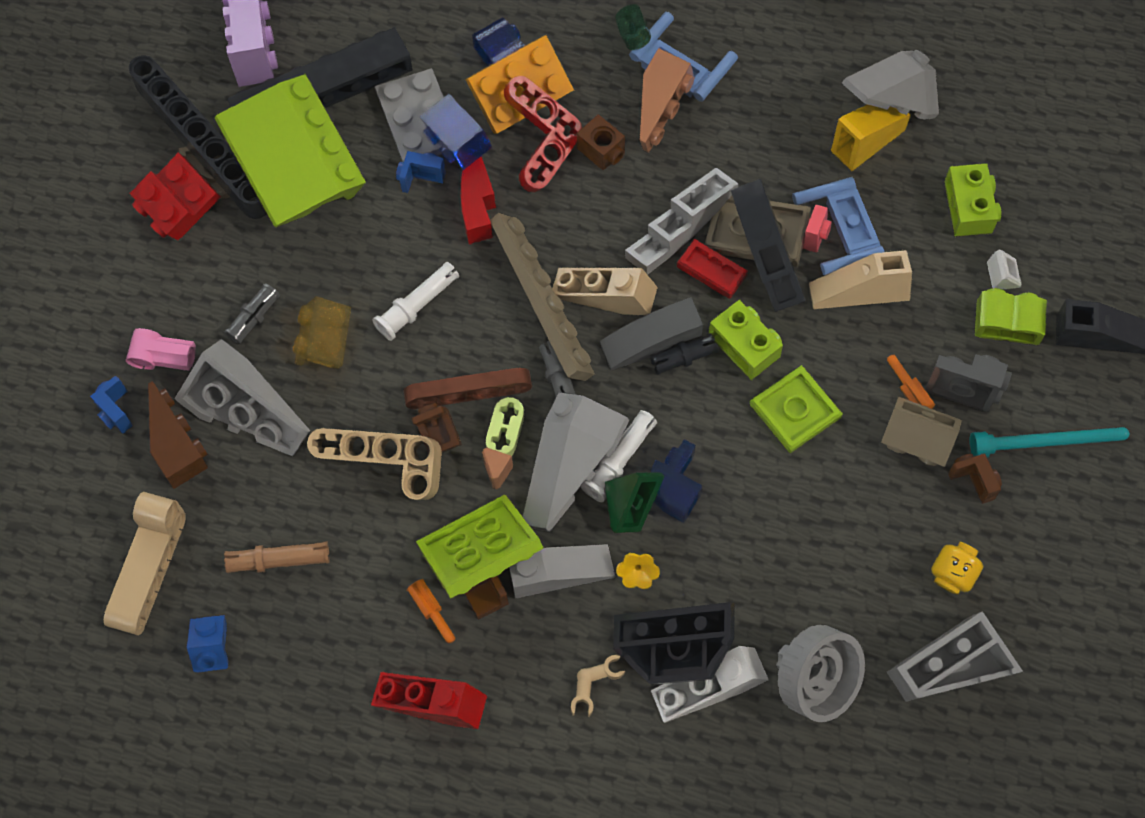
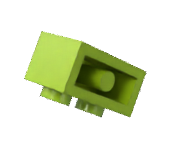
(972, 200)
(746, 339)

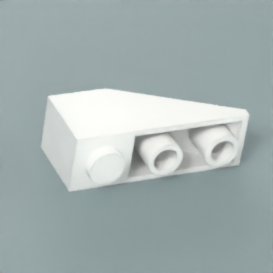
(736, 674)

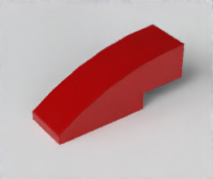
(476, 199)

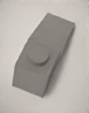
(561, 568)

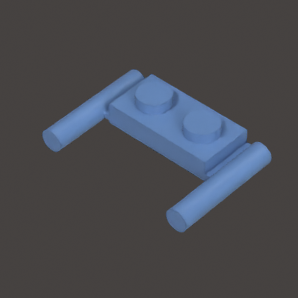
(704, 79)
(849, 218)

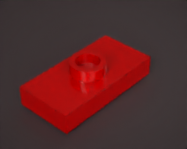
(712, 269)

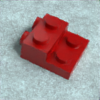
(174, 197)

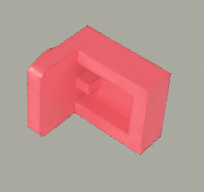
(817, 229)

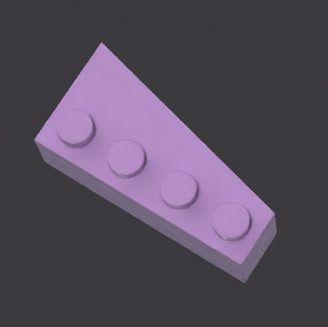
(249, 40)

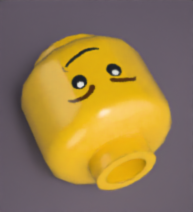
(957, 568)

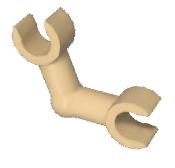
(587, 675)

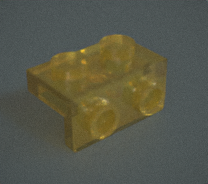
(322, 333)

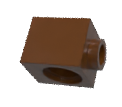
(598, 132)

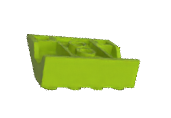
(290, 150)

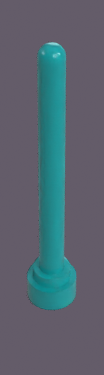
(986, 443)

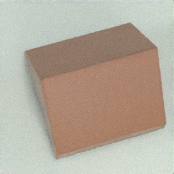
(497, 466)

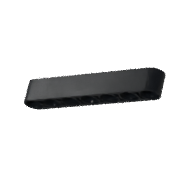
(191, 125)

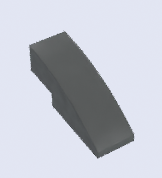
(652, 334)

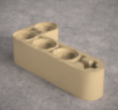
(375, 453)
(145, 563)

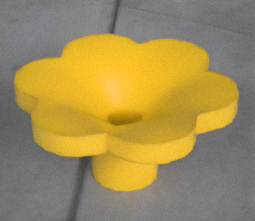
(637, 570)

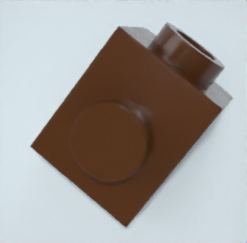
(437, 424)
(985, 479)

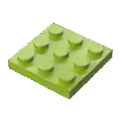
(479, 546)

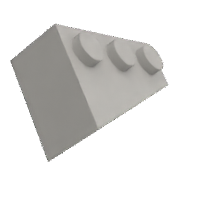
(956, 659)

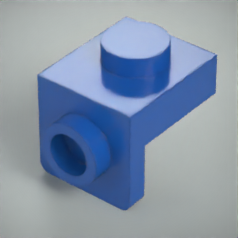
(420, 166)
(105, 398)
(207, 643)

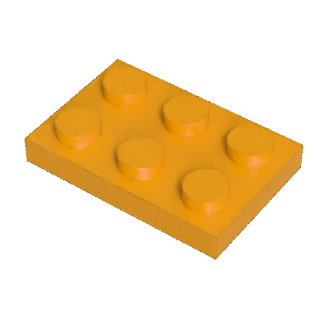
(534, 61)

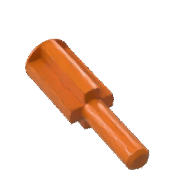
(911, 387)
(430, 608)

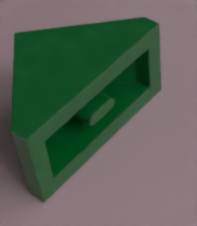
(631, 500)

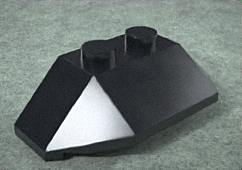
(676, 642)

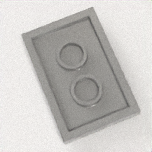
(403, 104)

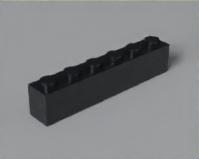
(348, 70)

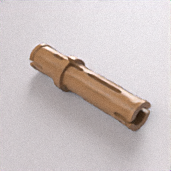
(284, 556)

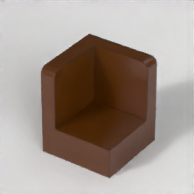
(487, 597)

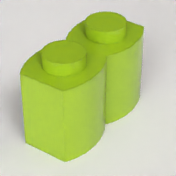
(1010, 317)

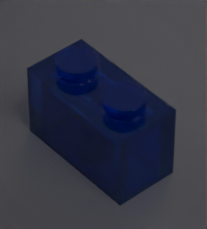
(455, 132)

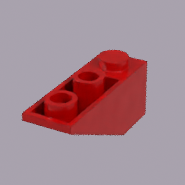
(430, 699)

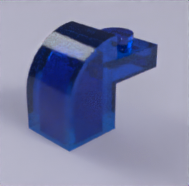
(677, 492)

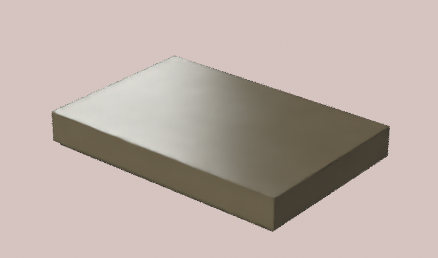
(729, 239)

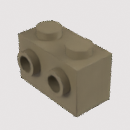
(921, 432)

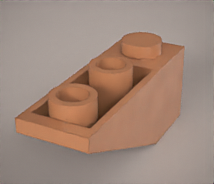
(663, 86)

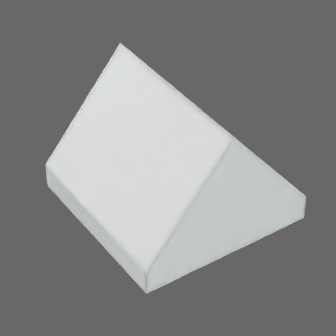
(1003, 271)

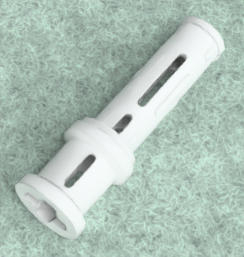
(405, 309)
(612, 467)

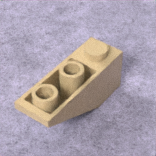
(870, 280)
(610, 289)

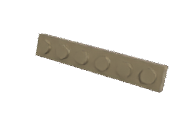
(542, 298)

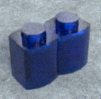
(497, 41)

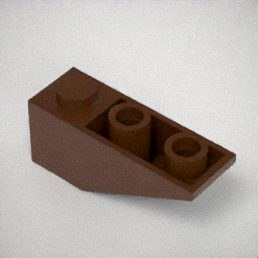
(169, 443)

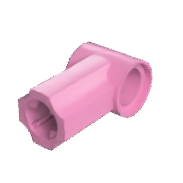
(153, 350)

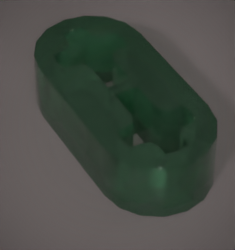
(633, 27)

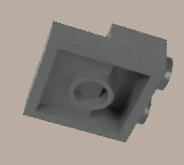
(972, 384)

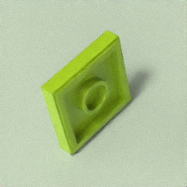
(795, 409)

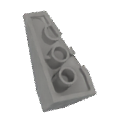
(899, 82)
(234, 392)
(570, 447)

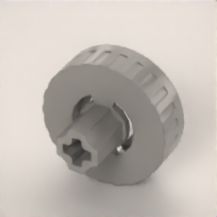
(835, 680)

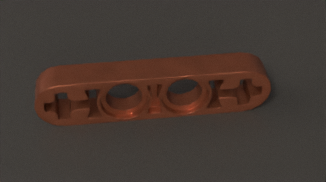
(468, 388)

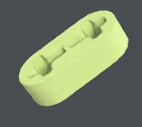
(512, 430)

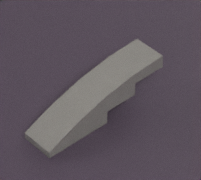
(687, 215)

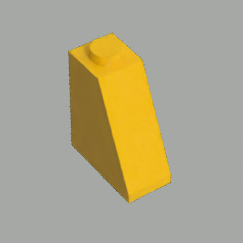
(866, 132)

